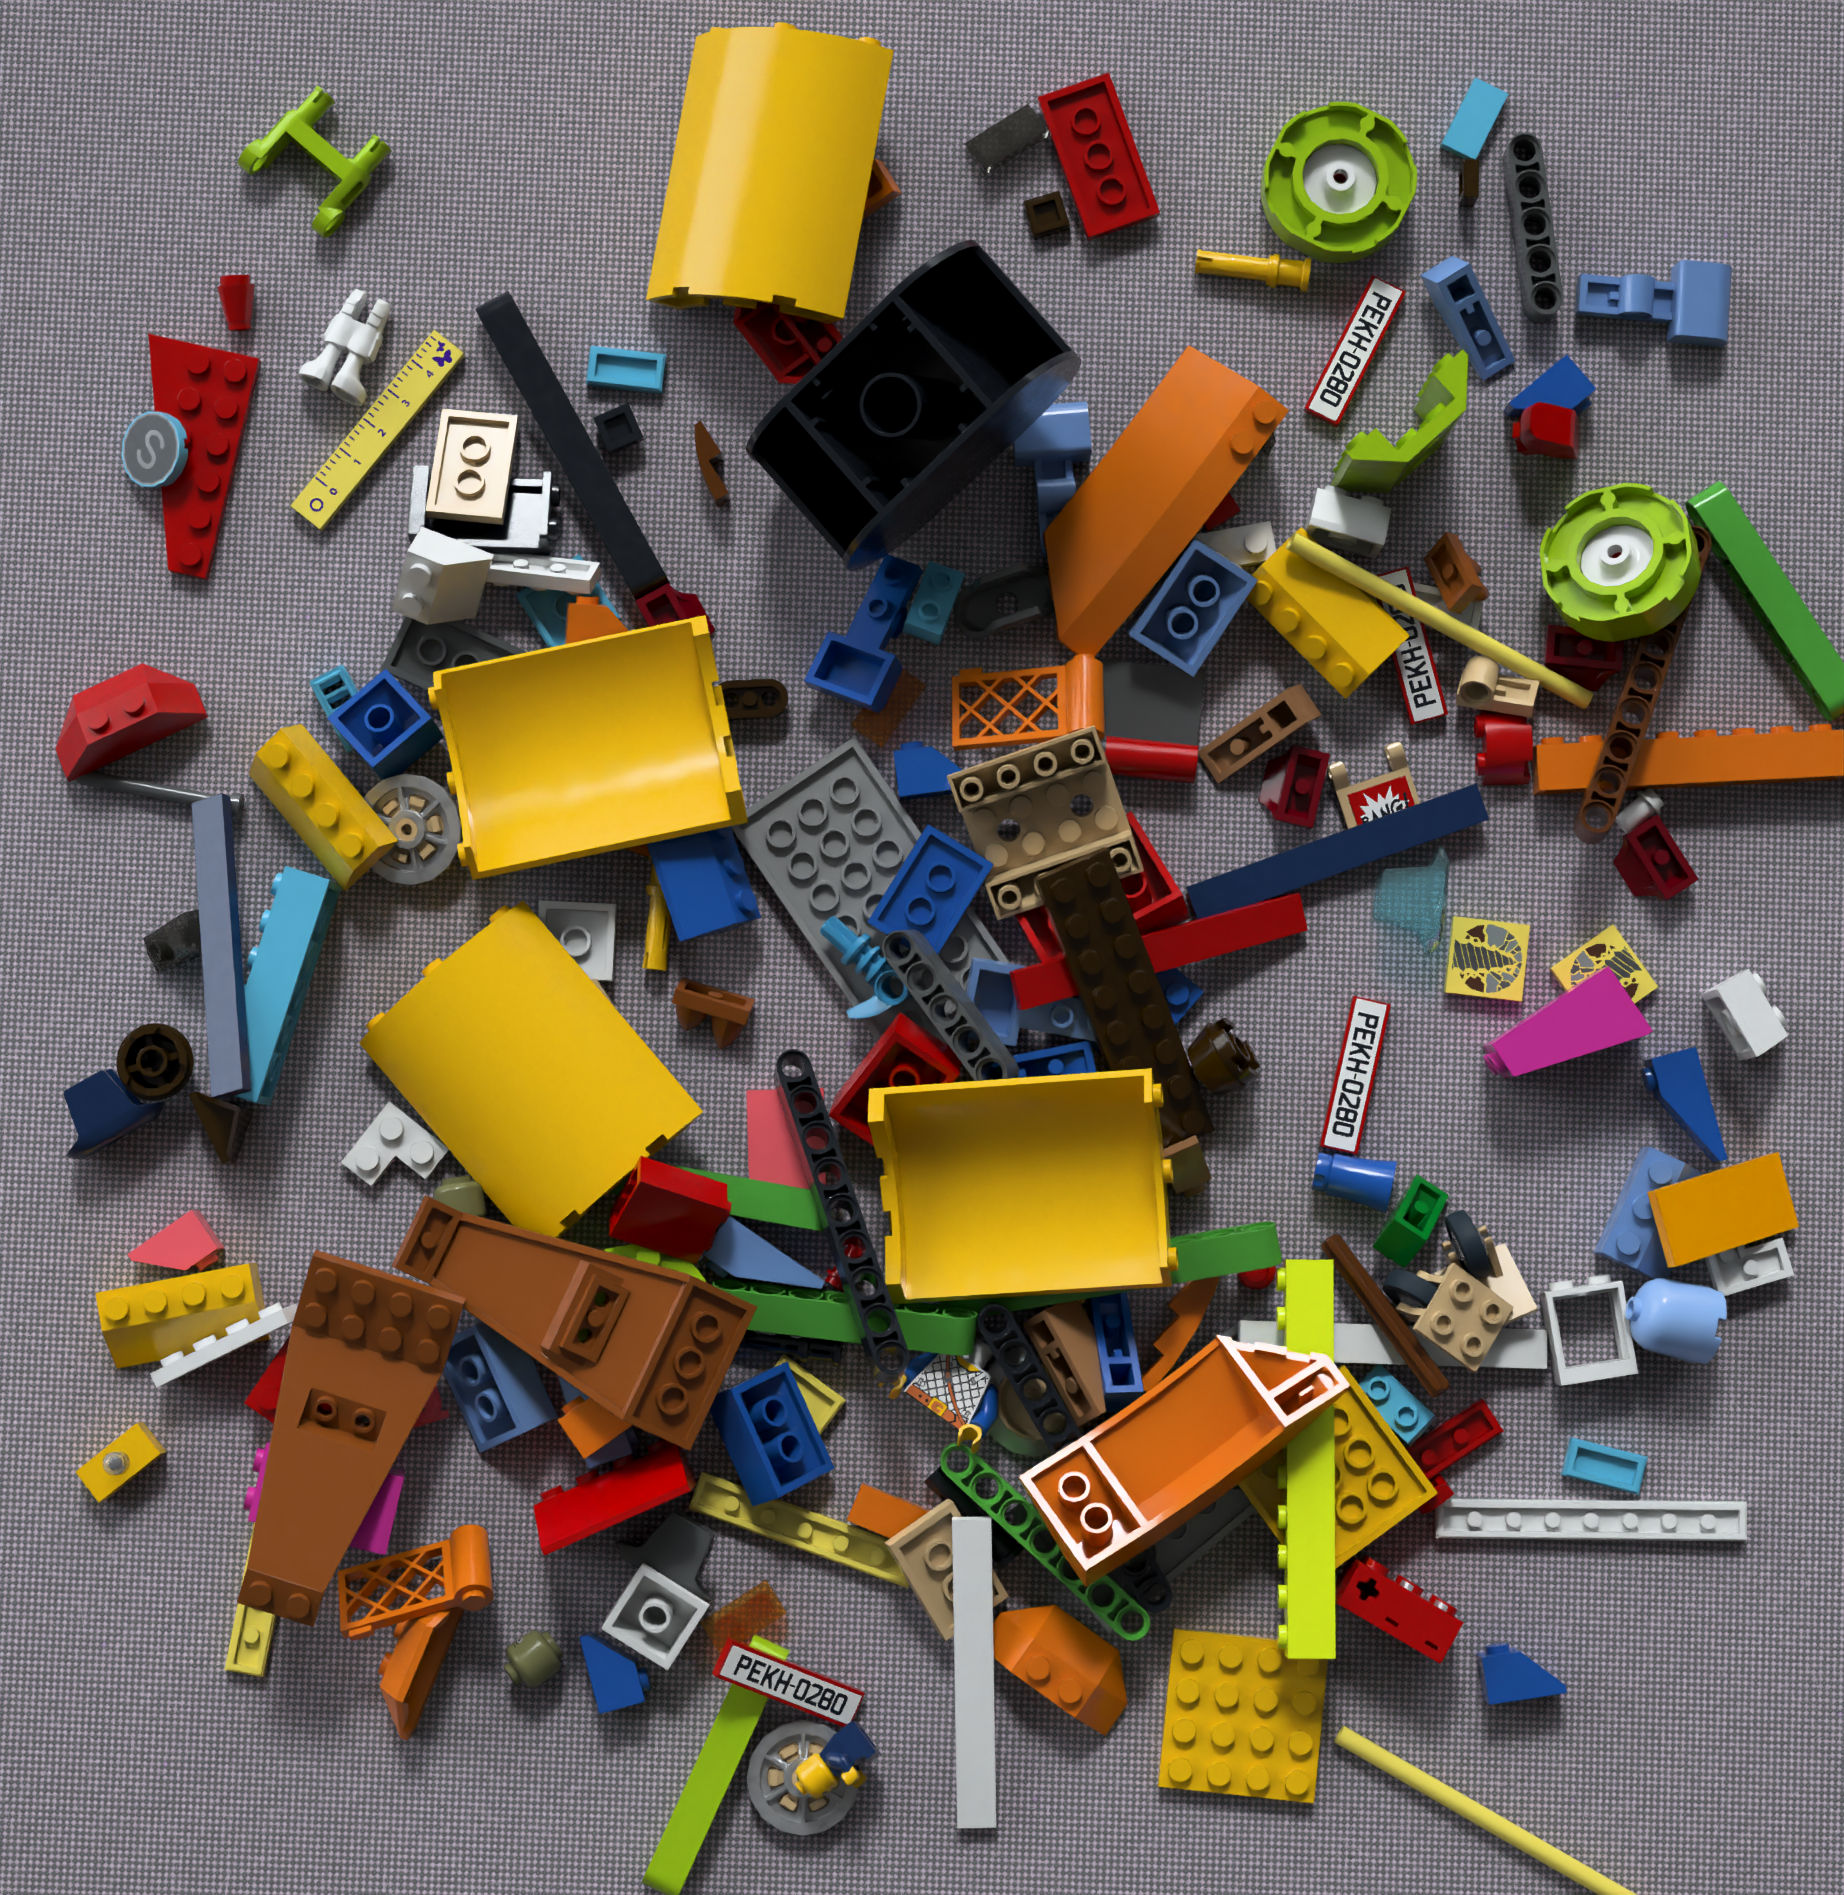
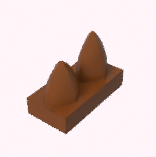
(1455, 574)
(728, 1010)

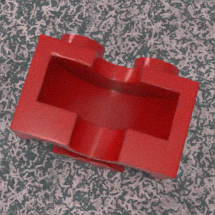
(1506, 748)

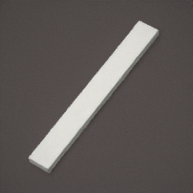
(1370, 1346)
(1591, 1520)
(974, 1672)

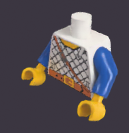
(954, 1390)

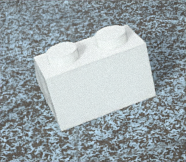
(1348, 521)
(441, 579)
(1746, 1014)
(654, 1616)

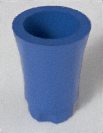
(1355, 1179)

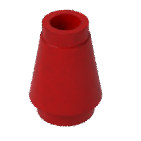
(237, 301)

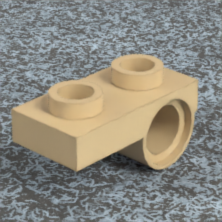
(1488, 690)

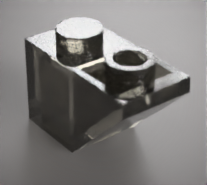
(175, 942)

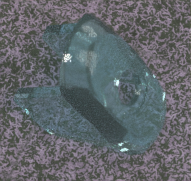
(1415, 899)

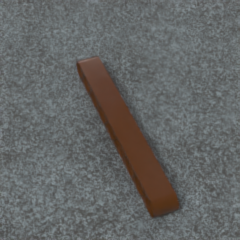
(1627, 735)

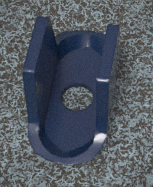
(105, 1112)

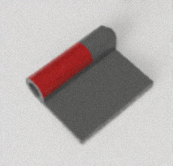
(1151, 720)

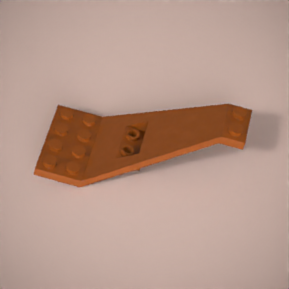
(650, 1347)
(366, 1350)

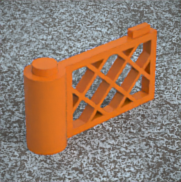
(1077, 696)
(465, 1580)

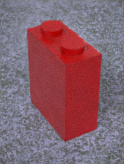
(669, 1210)

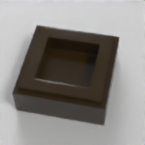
(1468, 183)
(1046, 215)

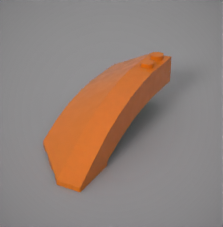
(1152, 495)
(1177, 1449)

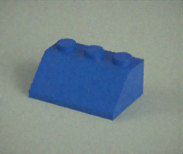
(704, 883)
(770, 1434)

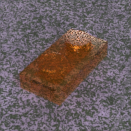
(881, 725)
(744, 1615)

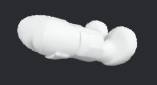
(350, 337)

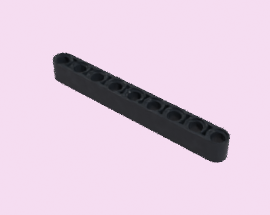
(572, 445)
(840, 1233)
(1050, 1402)

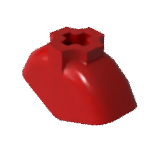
(1547, 431)

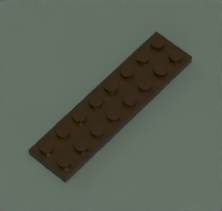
(1121, 986)

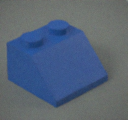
(386, 726)

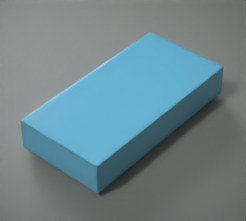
(1474, 120)
(626, 370)
(1604, 1465)

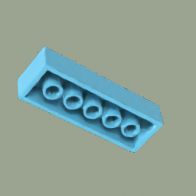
(283, 972)

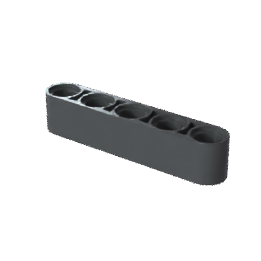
(1538, 211)
(933, 1001)

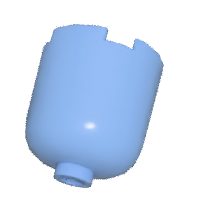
(1677, 1319)

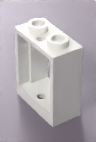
(1622, 1366)

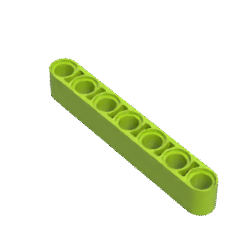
(707, 1783)

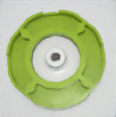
(1345, 147)
(1620, 562)

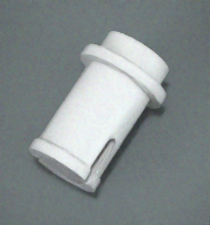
(1639, 810)

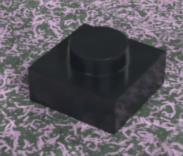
(618, 428)

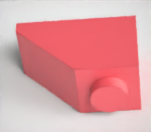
(181, 1245)

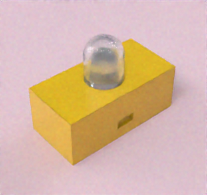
(120, 1461)

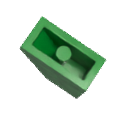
(1410, 1221)

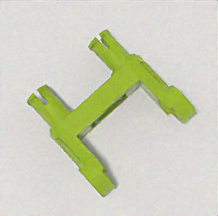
(298, 128)

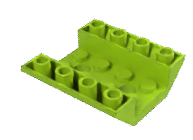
(1378, 466)

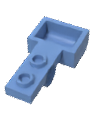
(1691, 304)
(1052, 446)
(993, 995)

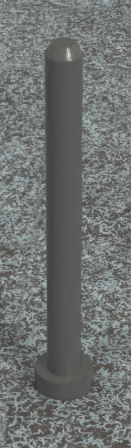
(156, 790)

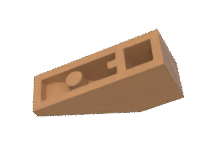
(1259, 732)
(1071, 1357)

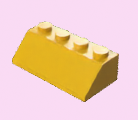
(1325, 618)
(321, 804)
(172, 1314)

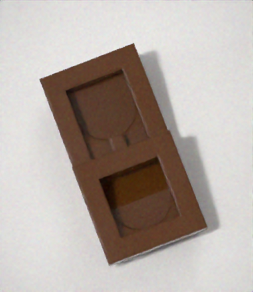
(709, 456)

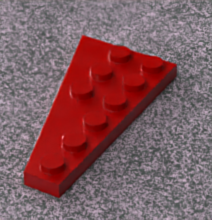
(212, 400)

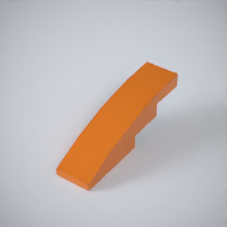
(1190, 1307)

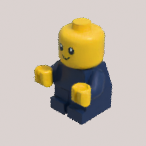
(838, 1759)

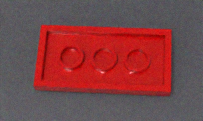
(1098, 156)

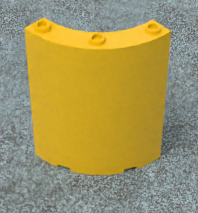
(770, 171)
(588, 747)
(528, 1073)
(1024, 1186)

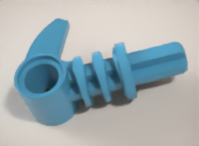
(867, 960)

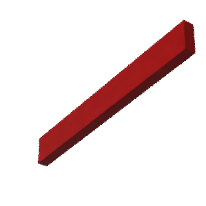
(1176, 946)

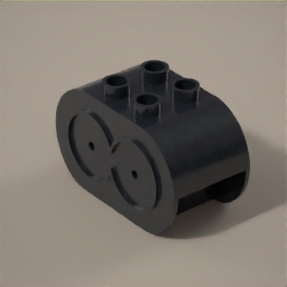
(913, 404)

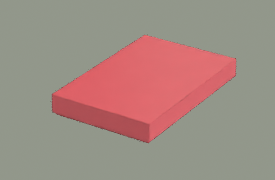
(770, 1141)

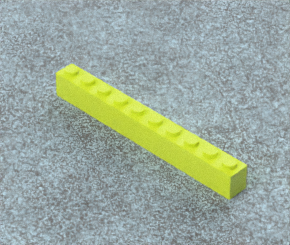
(1308, 1475)

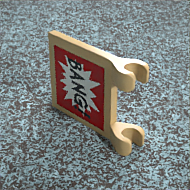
(1377, 795)

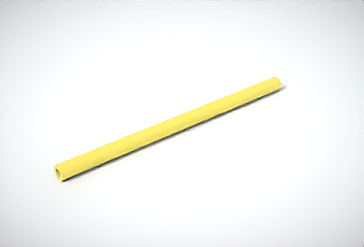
(1438, 620)
(1478, 1814)

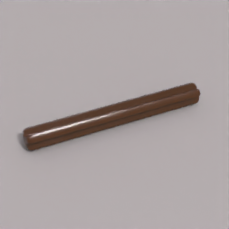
(1385, 1316)

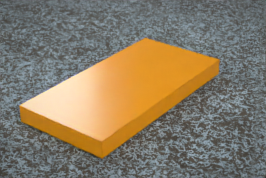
(1723, 1209)

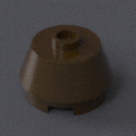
(1222, 1059)
(154, 1061)

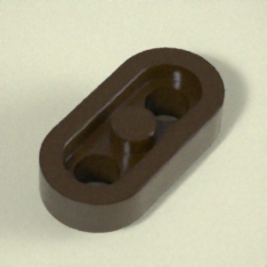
(750, 698)

